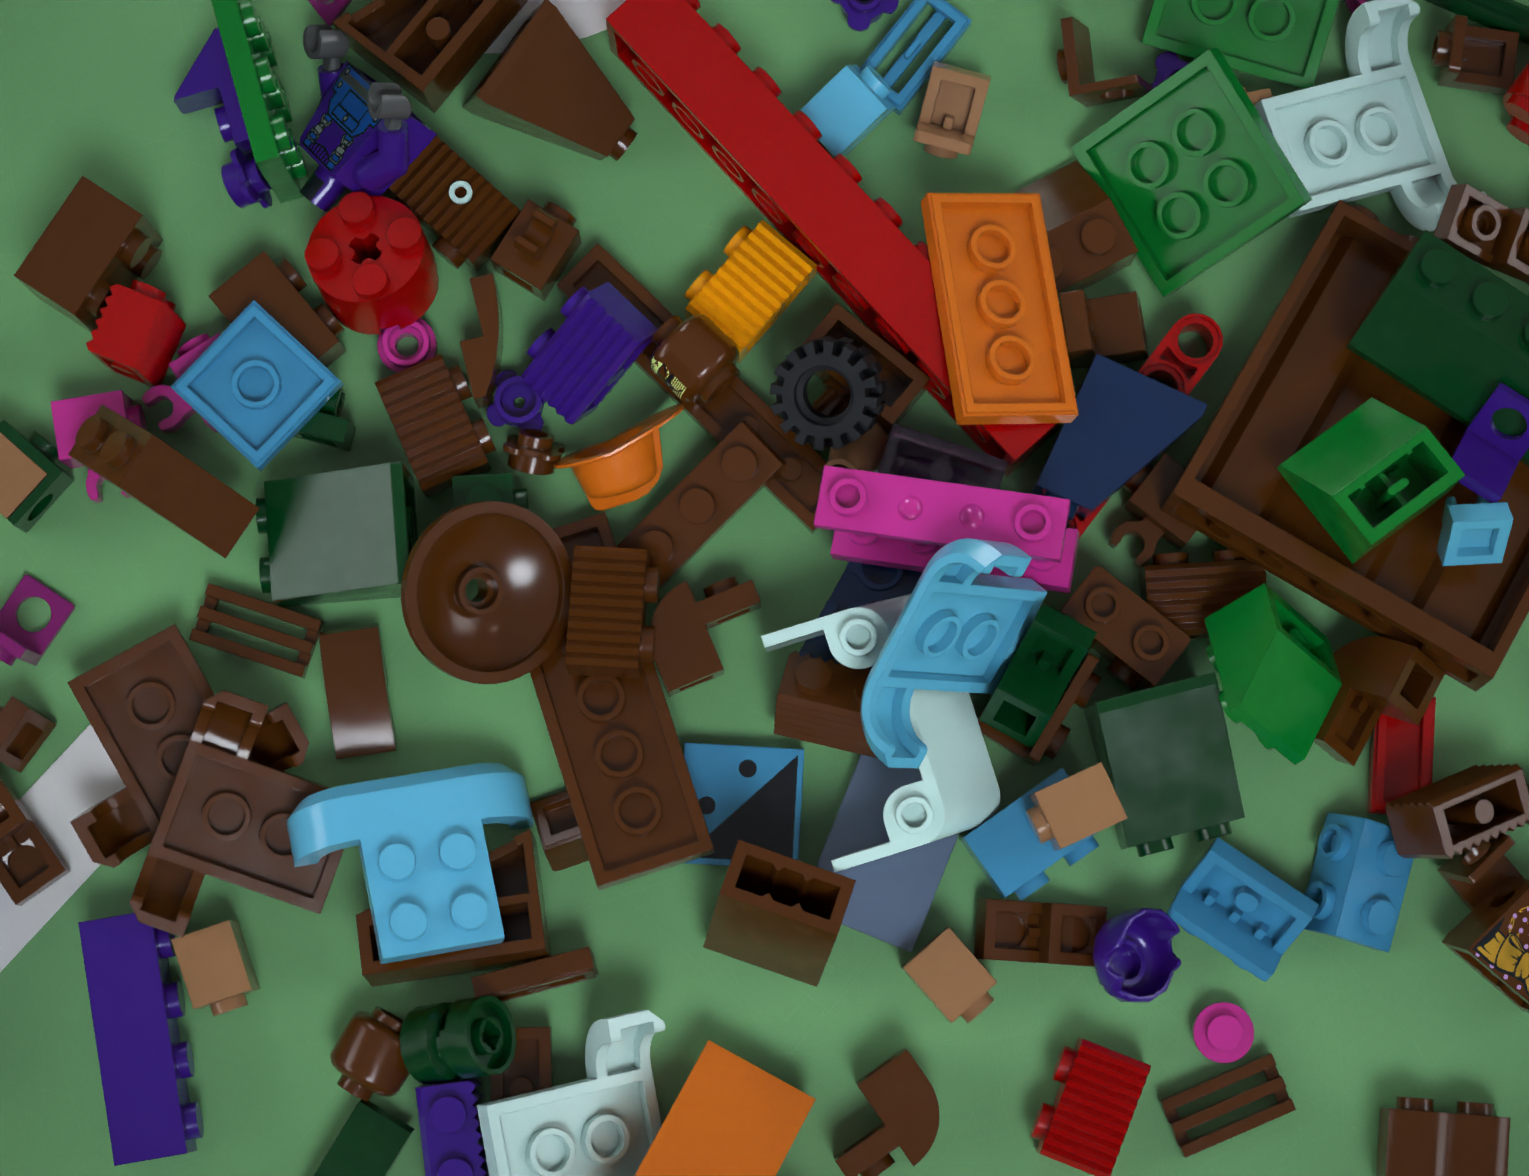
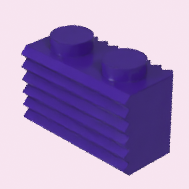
(588, 351)
(451, 1128)

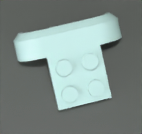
(1369, 128)
(586, 1124)

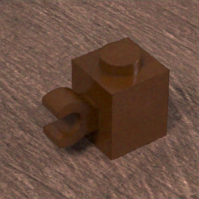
(537, 248)
(1149, 493)

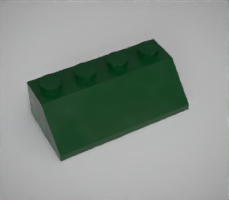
(1450, 333)

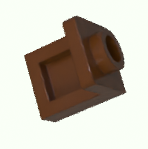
(1475, 57)

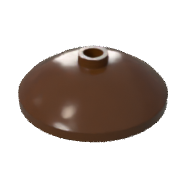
(519, 599)

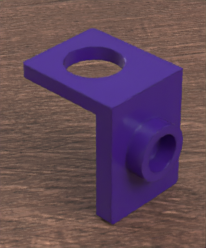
(1488, 454)

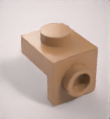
(951, 110)

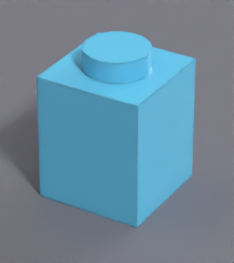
(849, 108)

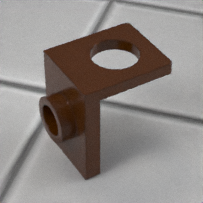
(1077, 70)
(1479, 870)

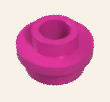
(389, 340)

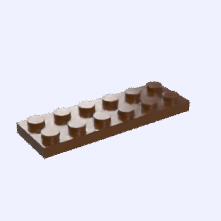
(619, 757)

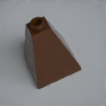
(554, 90)

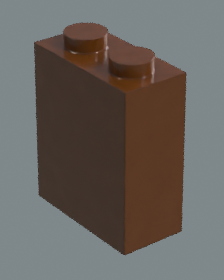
(163, 480)
(778, 913)

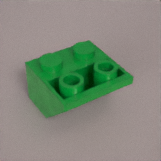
(1370, 476)
(1273, 670)

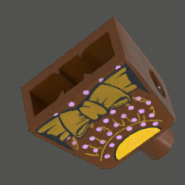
(1496, 939)

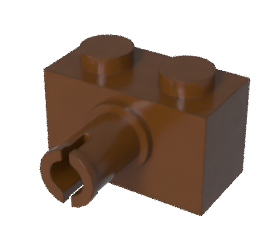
(903, 379)

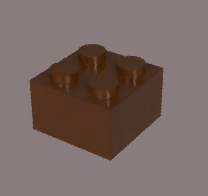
(87, 250)

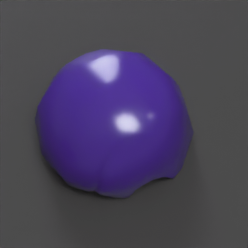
(1136, 954)

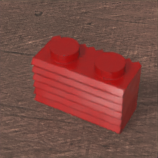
(137, 333)
(1090, 1108)

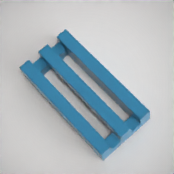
(943, 11)

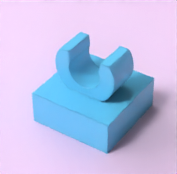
(1474, 532)

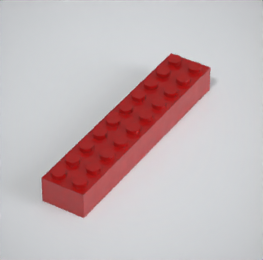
(800, 190)

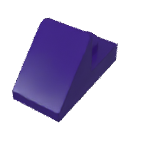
(212, 84)

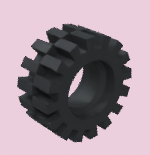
(794, 404)

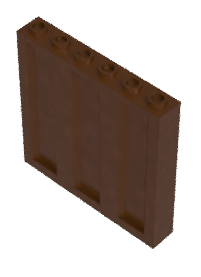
(1292, 392)

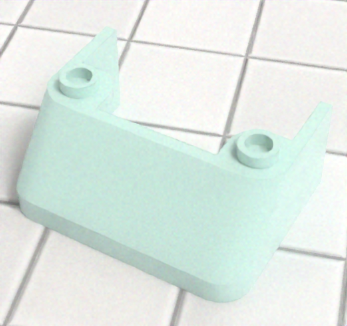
(956, 773)

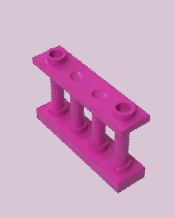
(908, 519)

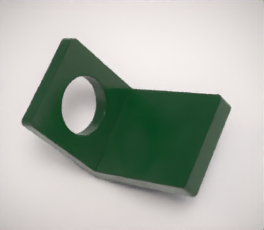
(50, 489)

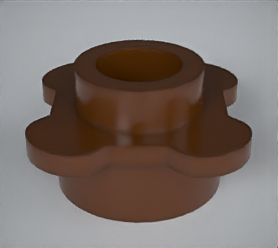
(533, 451)

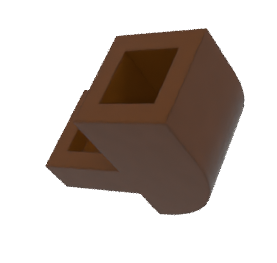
(1104, 327)
(683, 644)
(1376, 680)
(908, 1114)

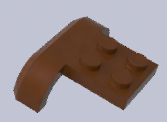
(144, 717)
(227, 823)

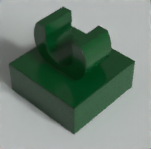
(328, 427)

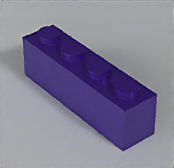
(140, 1039)

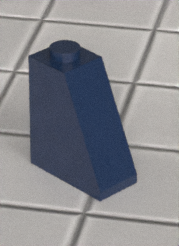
(1118, 432)

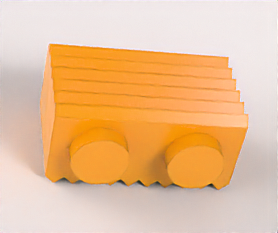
(752, 285)

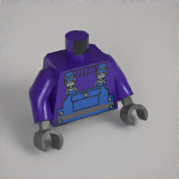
(361, 128)

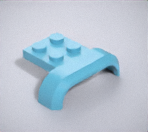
(948, 638)
(419, 851)

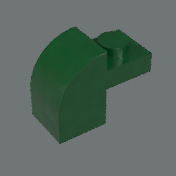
(1037, 675)

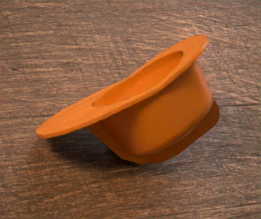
(622, 466)

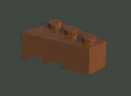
(426, 42)

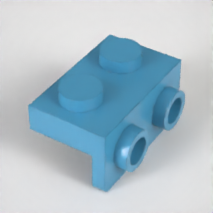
(1357, 882)
(1241, 909)

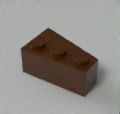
(522, 914)

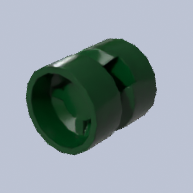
(458, 1040)

